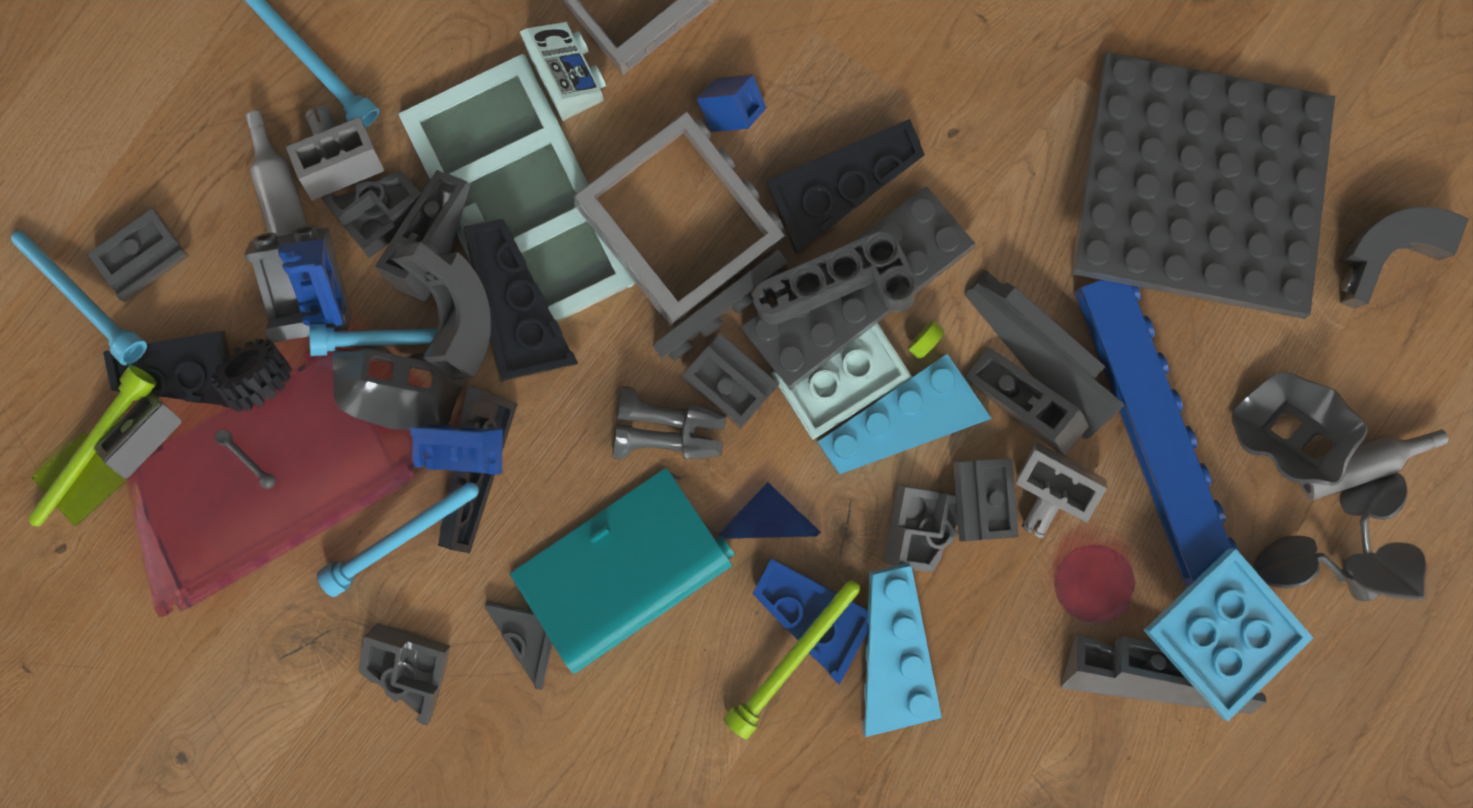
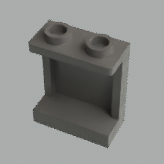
(275, 286)

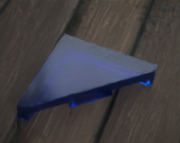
(769, 517)

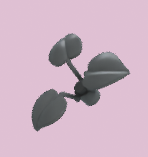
(1392, 571)

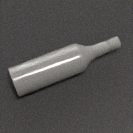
(273, 182)
(1376, 460)

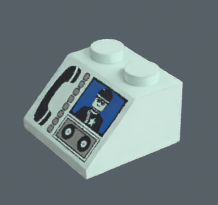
(563, 68)

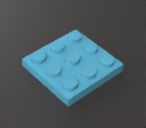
(1228, 634)

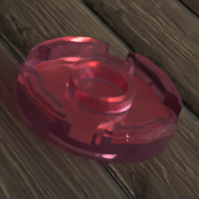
(1094, 583)

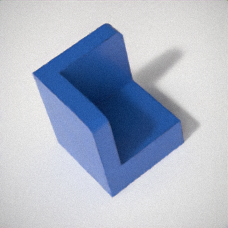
(731, 103)

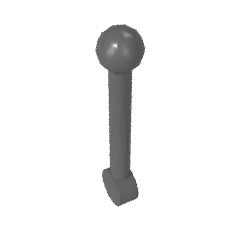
(225, 438)

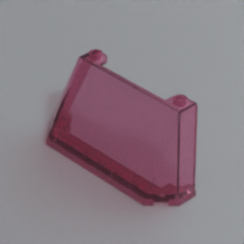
(212, 522)

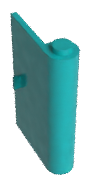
(621, 570)

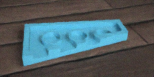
(913, 414)
(899, 668)

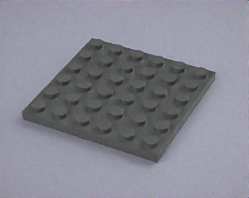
(1205, 186)

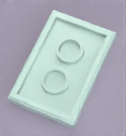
(846, 383)

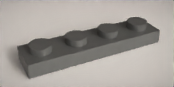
(708, 319)

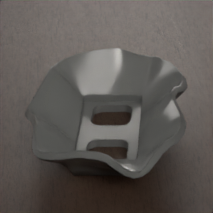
(392, 401)
(1321, 413)

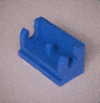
(313, 281)
(458, 448)

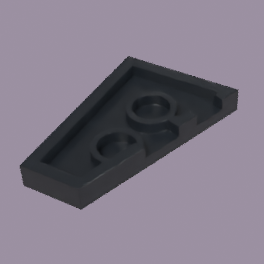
(179, 366)

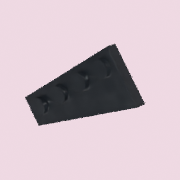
(832, 186)
(523, 330)
(461, 525)

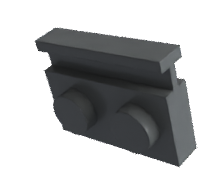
(138, 255)
(730, 380)
(985, 499)

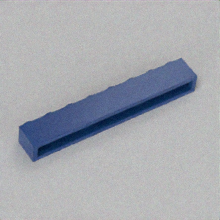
(1155, 425)

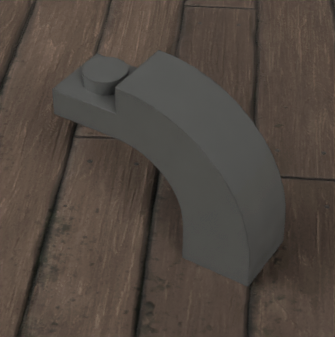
(1419, 229)
(461, 305)

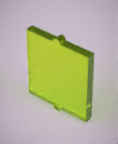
(90, 488)

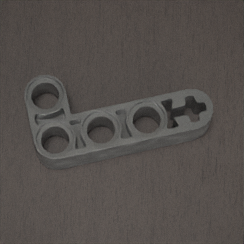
(833, 286)

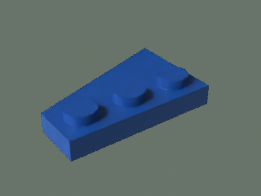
(798, 602)

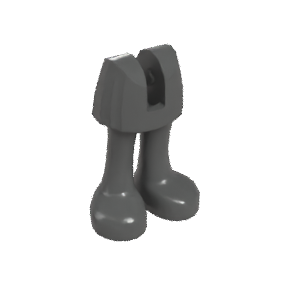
(634, 409)

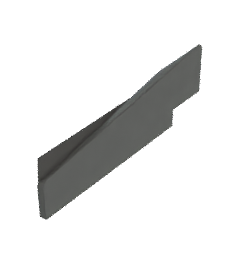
(1045, 349)
(1133, 671)

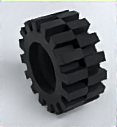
(251, 375)

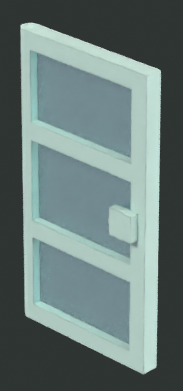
(519, 170)

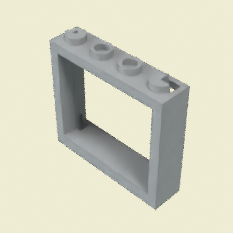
(646, 39)
(631, 259)

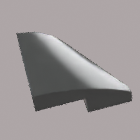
(374, 210)
(920, 527)
(405, 667)

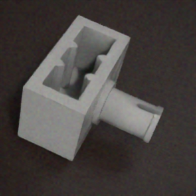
(333, 155)
(1058, 486)

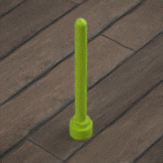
(133, 386)
(744, 717)

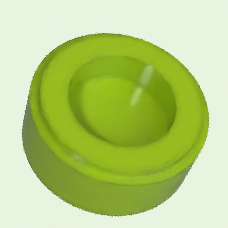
(926, 339)

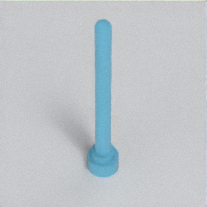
(354, 105)
(326, 339)
(124, 344)
(337, 577)

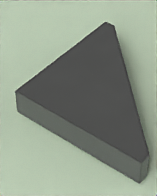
(524, 638)

